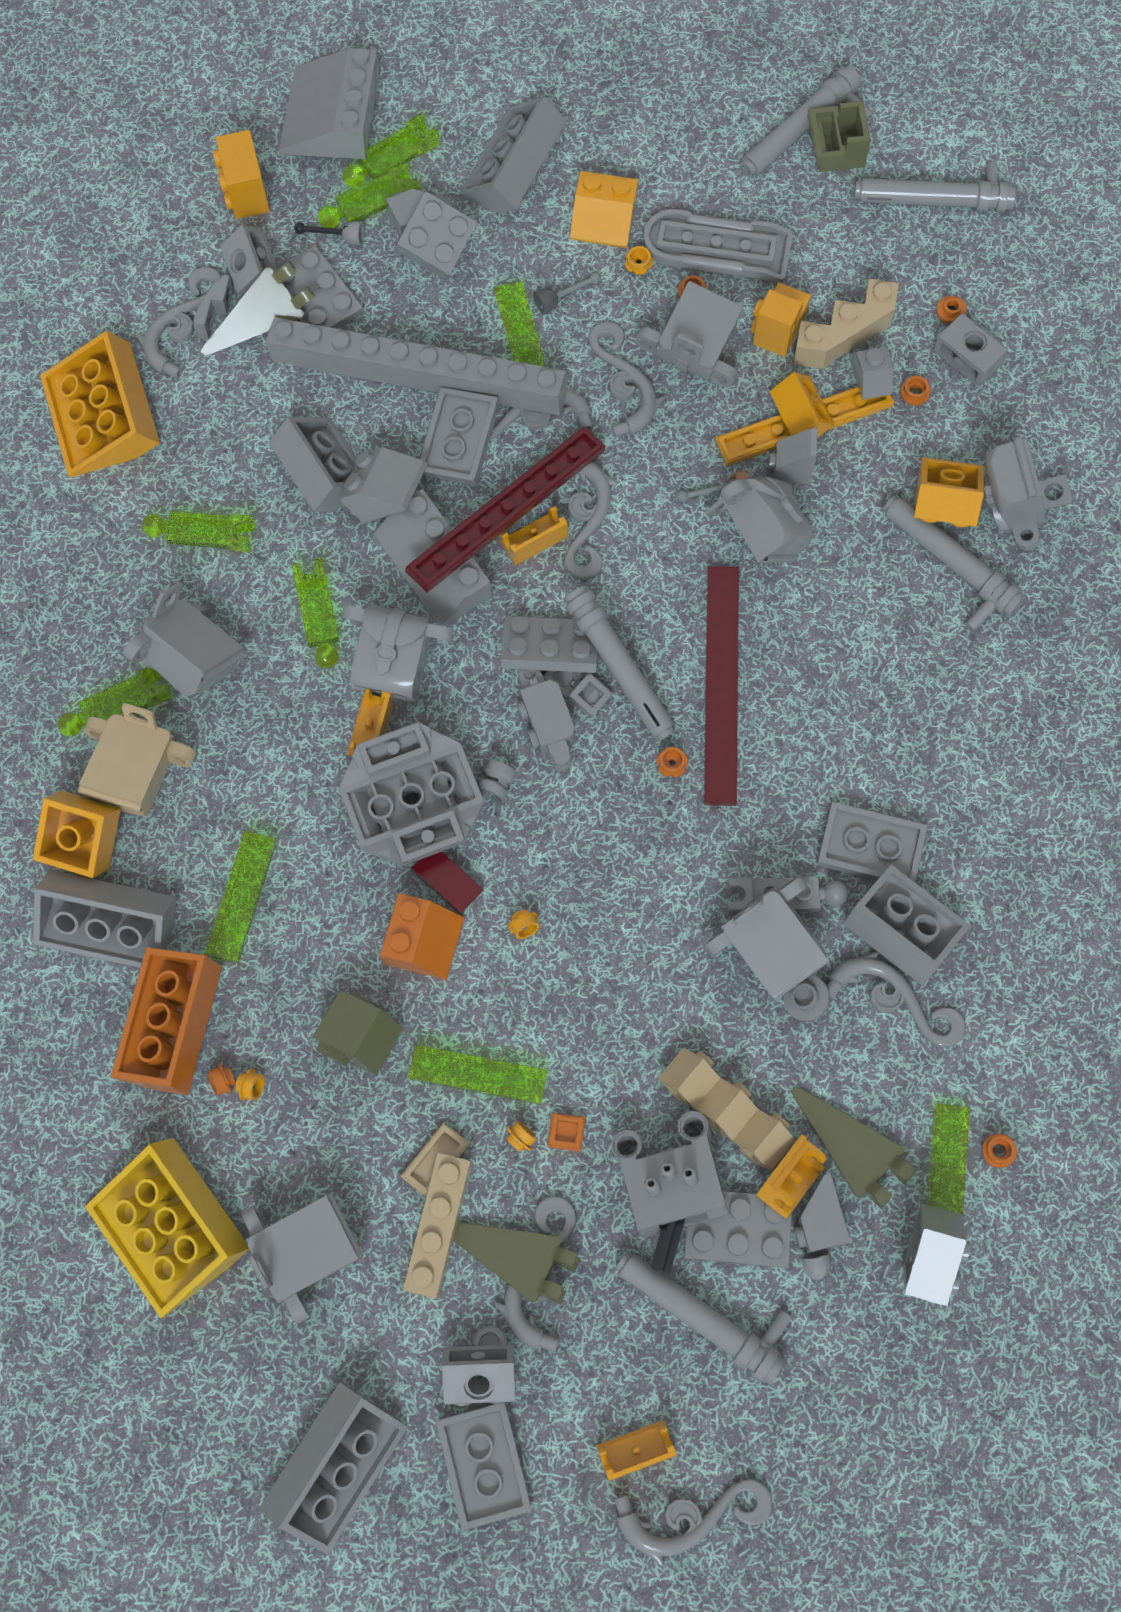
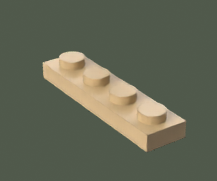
(437, 1225)

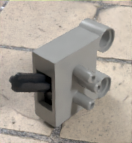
(671, 1187)

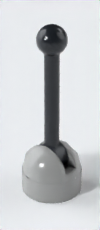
(352, 232)

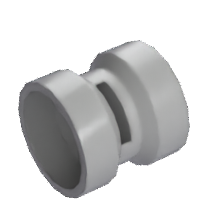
(496, 780)

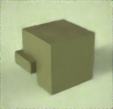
(840, 136)
(356, 1033)

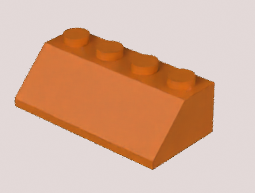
(167, 1020)

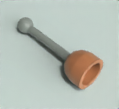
(683, 495)

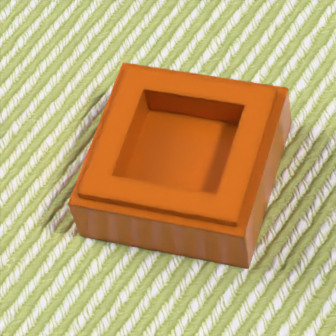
(566, 1132)

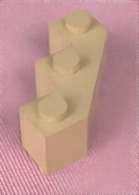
(849, 326)
(728, 1108)

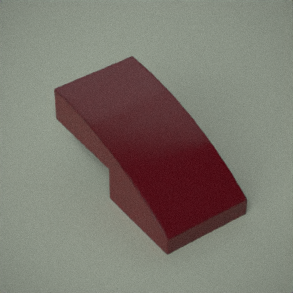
(447, 880)

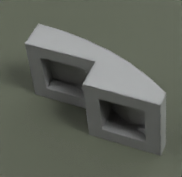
(214, 302)
(581, 690)

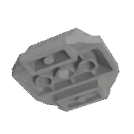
(402, 764)

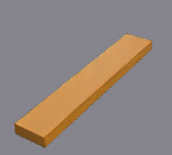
(763, 435)

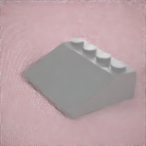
(332, 105)

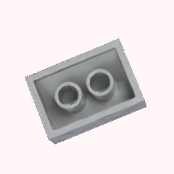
(315, 459)
(906, 925)

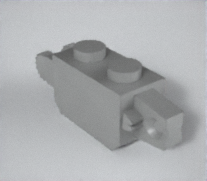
(548, 718)

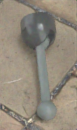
(549, 298)

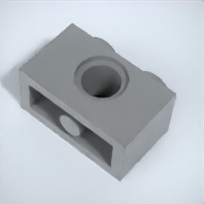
(247, 256)
(954, 347)
(490, 1361)

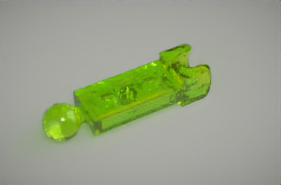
(392, 151)
(368, 197)
(202, 529)
(317, 613)
(133, 691)

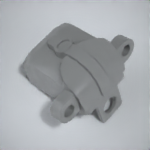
(696, 335)
(1016, 493)
(766, 518)
(184, 645)
(392, 650)
(773, 940)
(300, 1250)

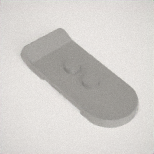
(719, 245)

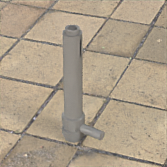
(830, 93)
(980, 196)
(990, 584)
(593, 622)
(745, 1348)

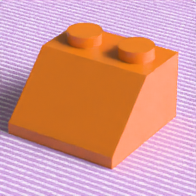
(421, 937)

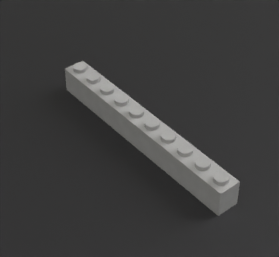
(416, 365)

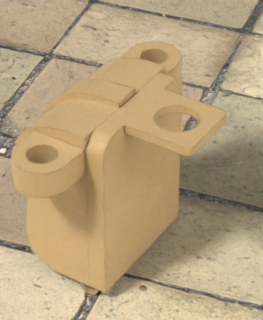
(130, 760)

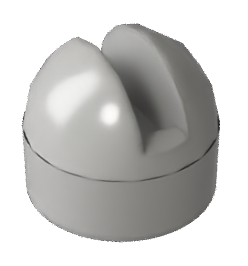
(817, 1265)

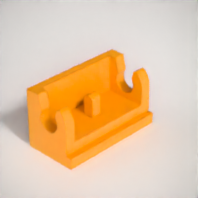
(801, 405)
(535, 537)
(371, 718)
(792, 1177)
(636, 1450)

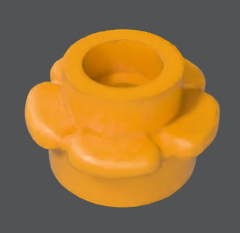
(635, 254)
(521, 920)
(246, 1082)
(520, 1136)

